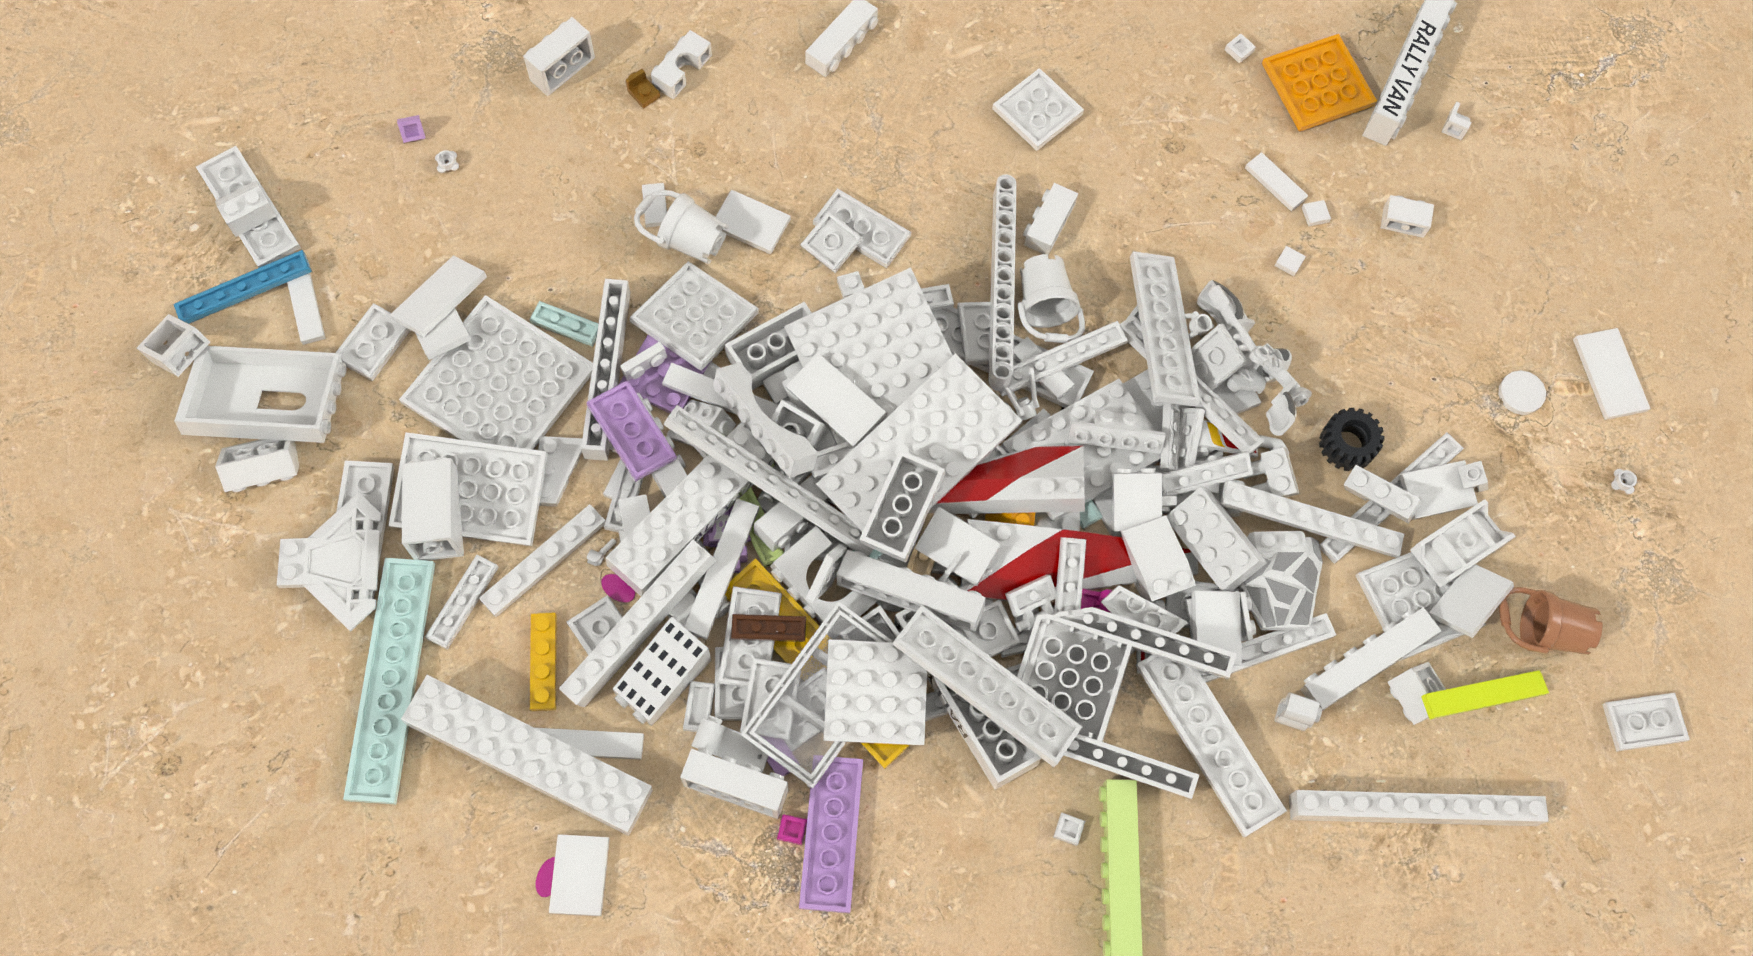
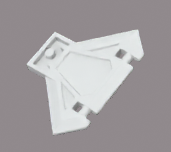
(337, 562)

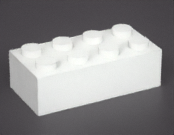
(766, 347)
(902, 506)
(1215, 540)
(735, 783)

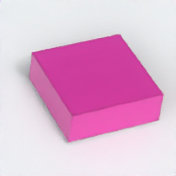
(792, 829)

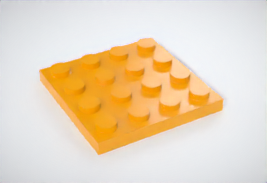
(1319, 82)

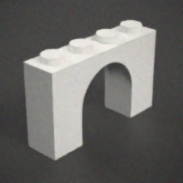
(792, 570)

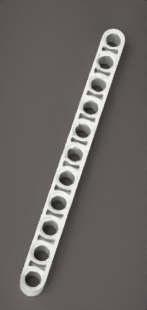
(1002, 268)

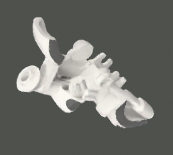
(1263, 363)

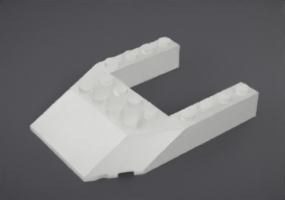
(1079, 665)

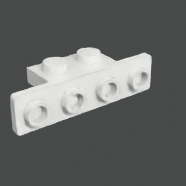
(1116, 431)

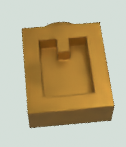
(641, 88)

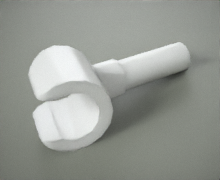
(596, 558)

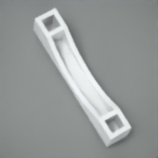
(788, 449)

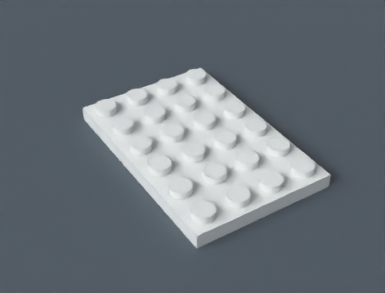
(1098, 460)
(495, 484)

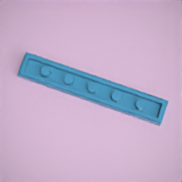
(243, 287)

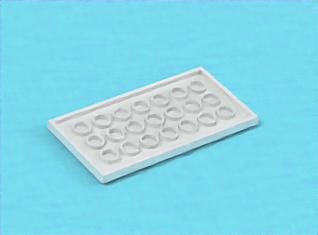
(946, 421)

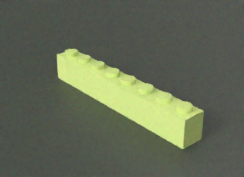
(1121, 868)

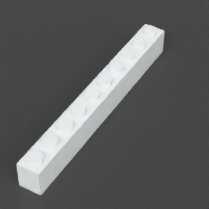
(1418, 808)

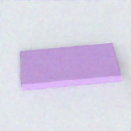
(631, 430)

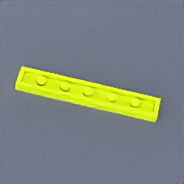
(1484, 694)

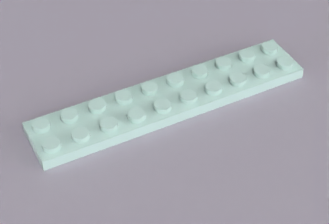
(389, 681)

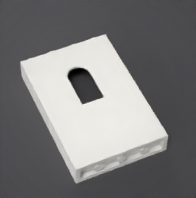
(228, 384)

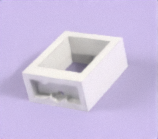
(180, 339)

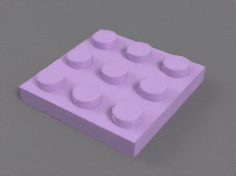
(650, 383)

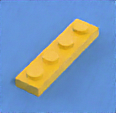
(543, 661)

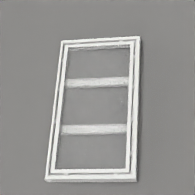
(792, 716)

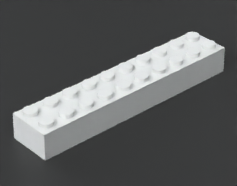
(527, 754)

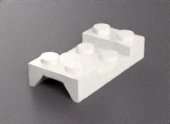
(1460, 544)

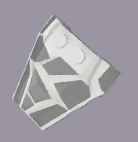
(1288, 584)

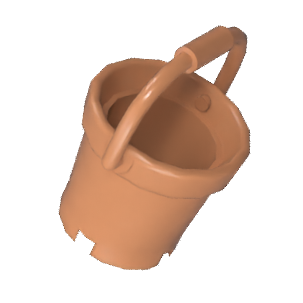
(1553, 623)

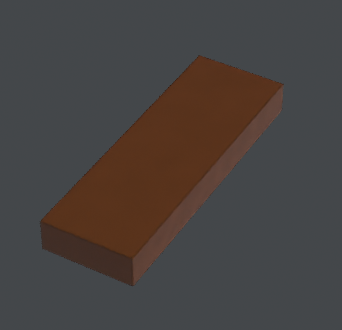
(768, 628)

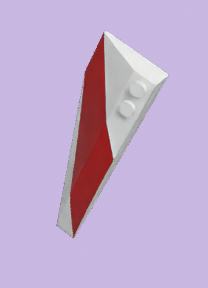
(1021, 483)
(1034, 552)

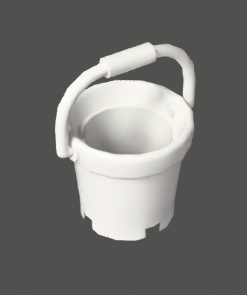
(685, 227)
(1048, 298)

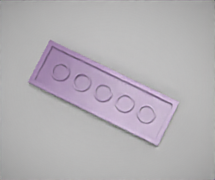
(832, 838)

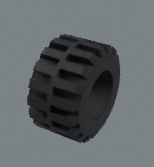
(1363, 427)

